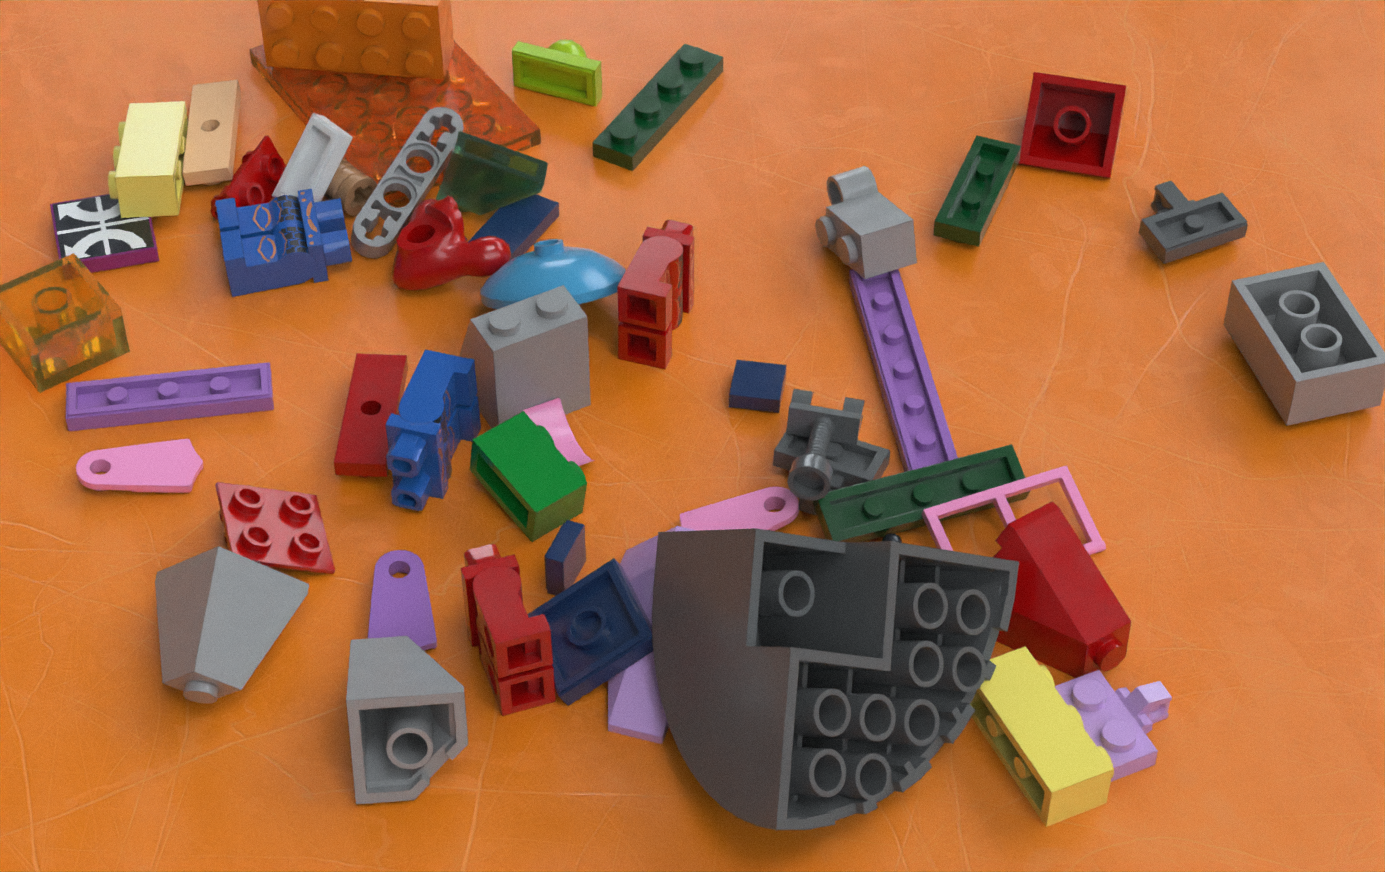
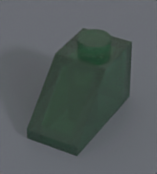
(488, 175)

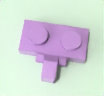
(1119, 718)

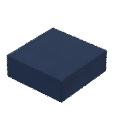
(757, 386)
(565, 557)

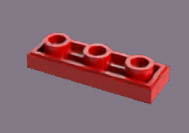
(372, 396)

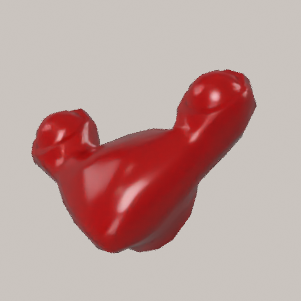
(435, 249)

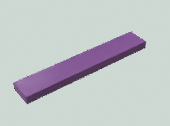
(902, 370)

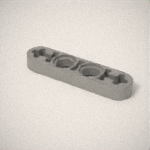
(403, 179)

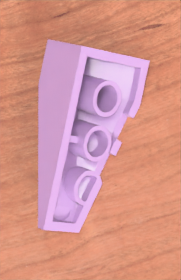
(634, 693)

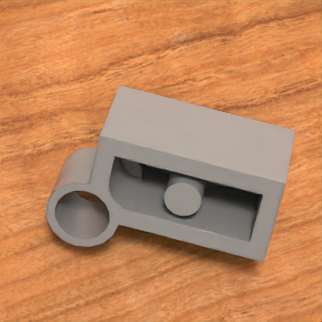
(865, 226)

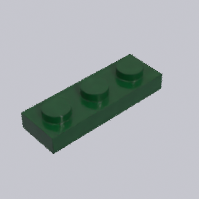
(977, 191)

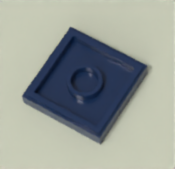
(595, 631)

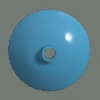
(551, 265)

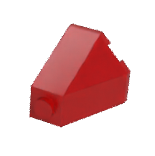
(1061, 598)

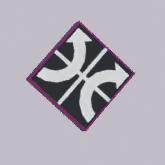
(100, 236)

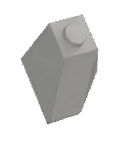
(220, 620)
(401, 718)

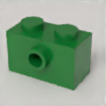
(528, 475)

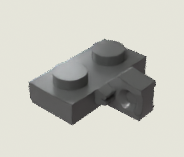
(1189, 226)
(849, 462)

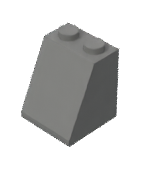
(530, 355)

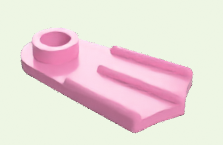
(142, 467)
(745, 512)

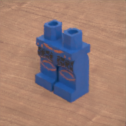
(281, 241)
(432, 419)

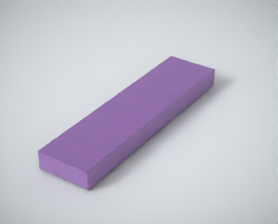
(169, 396)

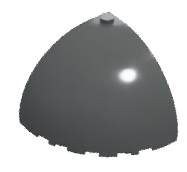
(818, 666)

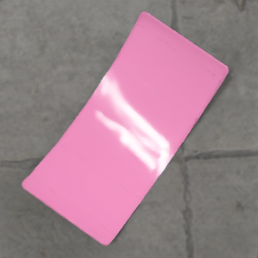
(553, 419)

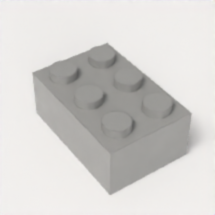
(1306, 343)

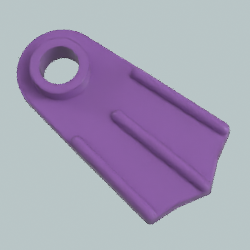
(403, 603)

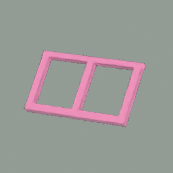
(998, 497)

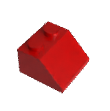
(1072, 124)

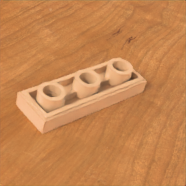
(212, 133)

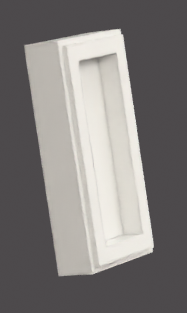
(314, 159)

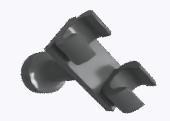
(811, 472)

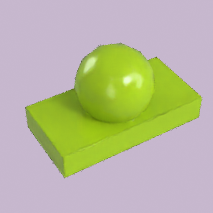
(558, 71)

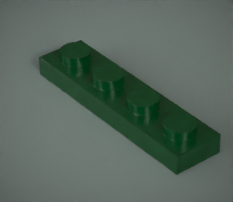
(657, 107)
(898, 500)

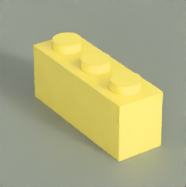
(150, 160)
(1041, 739)

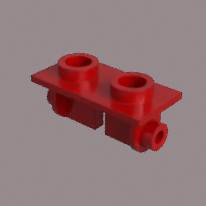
(254, 178)

